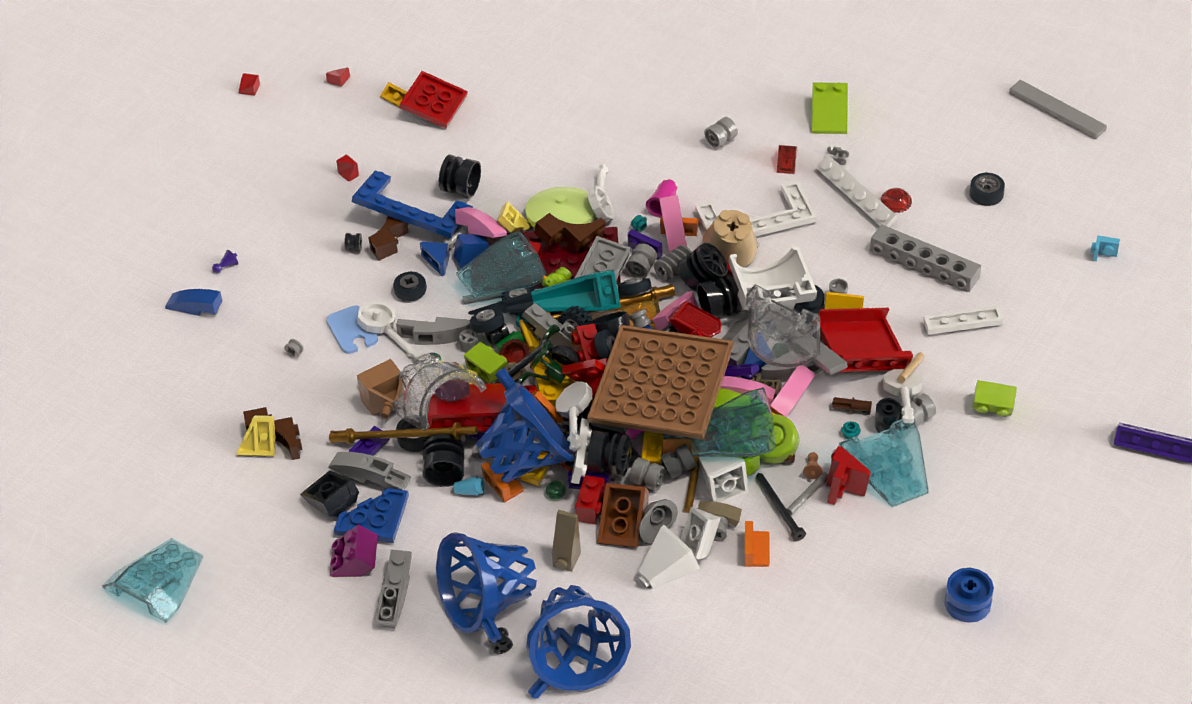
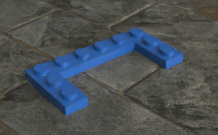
(369, 196)

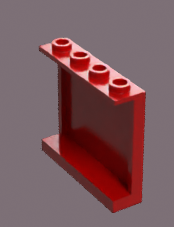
(862, 339)
(474, 410)

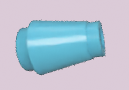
(470, 486)

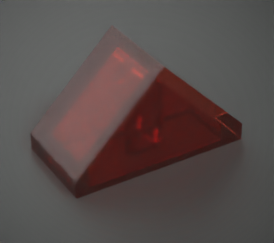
(787, 159)

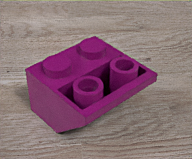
(354, 553)

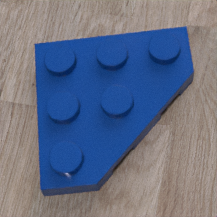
(378, 515)

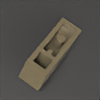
(566, 541)

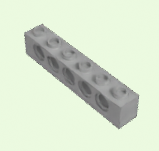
(925, 258)

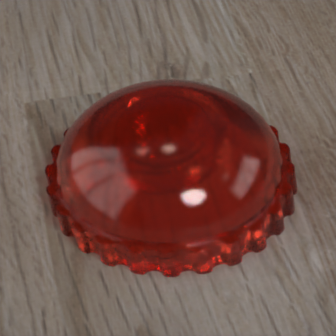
(896, 199)
(514, 350)

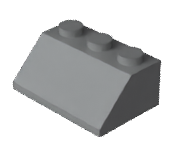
(738, 335)

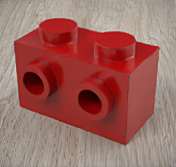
(584, 342)
(590, 499)

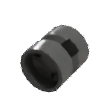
(678, 461)

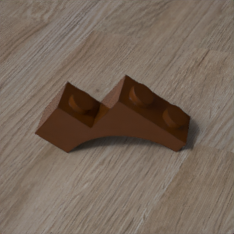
(579, 236)
(385, 240)
(284, 431)

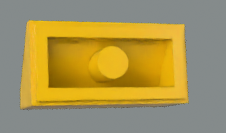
(393, 94)
(843, 301)
(529, 336)

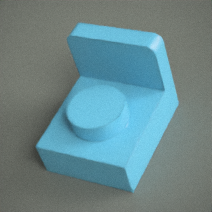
(1105, 246)

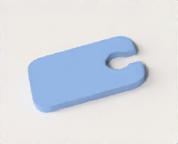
(345, 329)

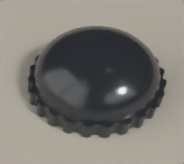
(564, 355)

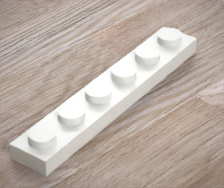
(856, 192)

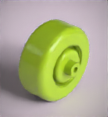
(785, 439)

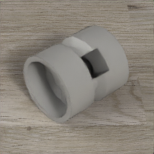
(720, 132)
(641, 261)
(923, 408)
(644, 473)

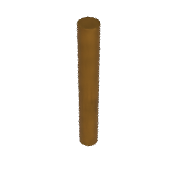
(691, 487)

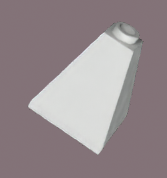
(724, 477)
(667, 560)

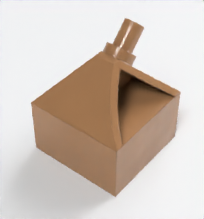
(380, 388)

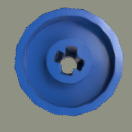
(969, 595)

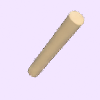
(910, 368)

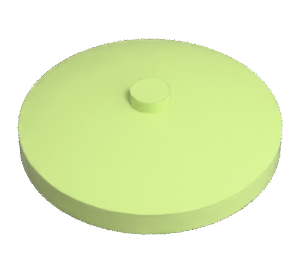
(564, 203)

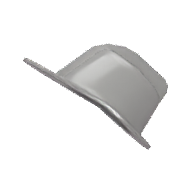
(655, 516)

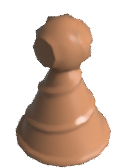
(812, 469)

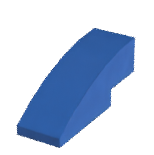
(195, 301)

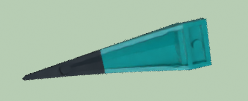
(592, 292)

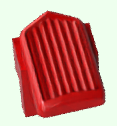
(690, 317)
(587, 372)
(846, 475)

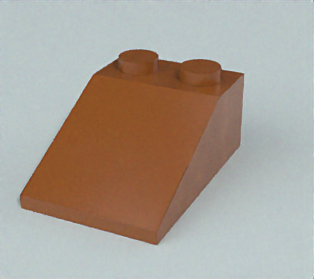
(622, 514)

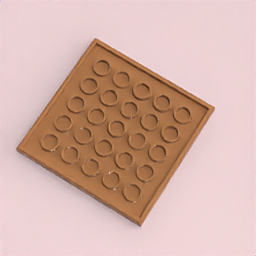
(661, 382)

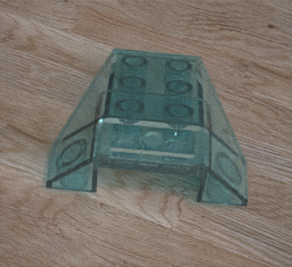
(503, 267)
(738, 428)
(893, 461)
(158, 578)

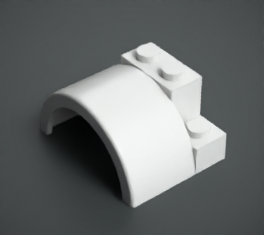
(785, 279)

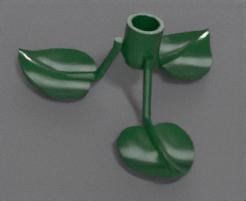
(553, 370)

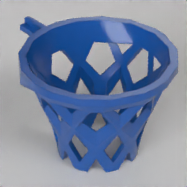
(505, 426)
(486, 571)
(563, 676)

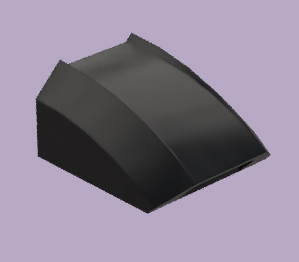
(331, 493)

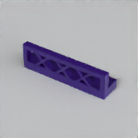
(1154, 442)

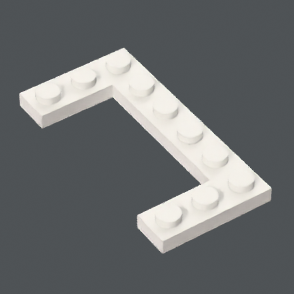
(799, 214)

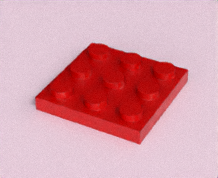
(433, 99)

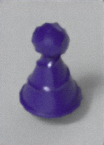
(227, 260)

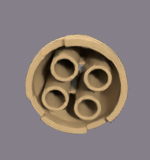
(733, 235)

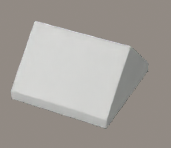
(700, 532)

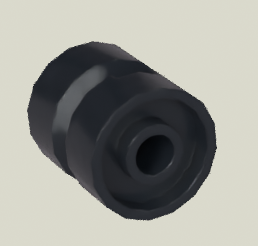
(887, 411)

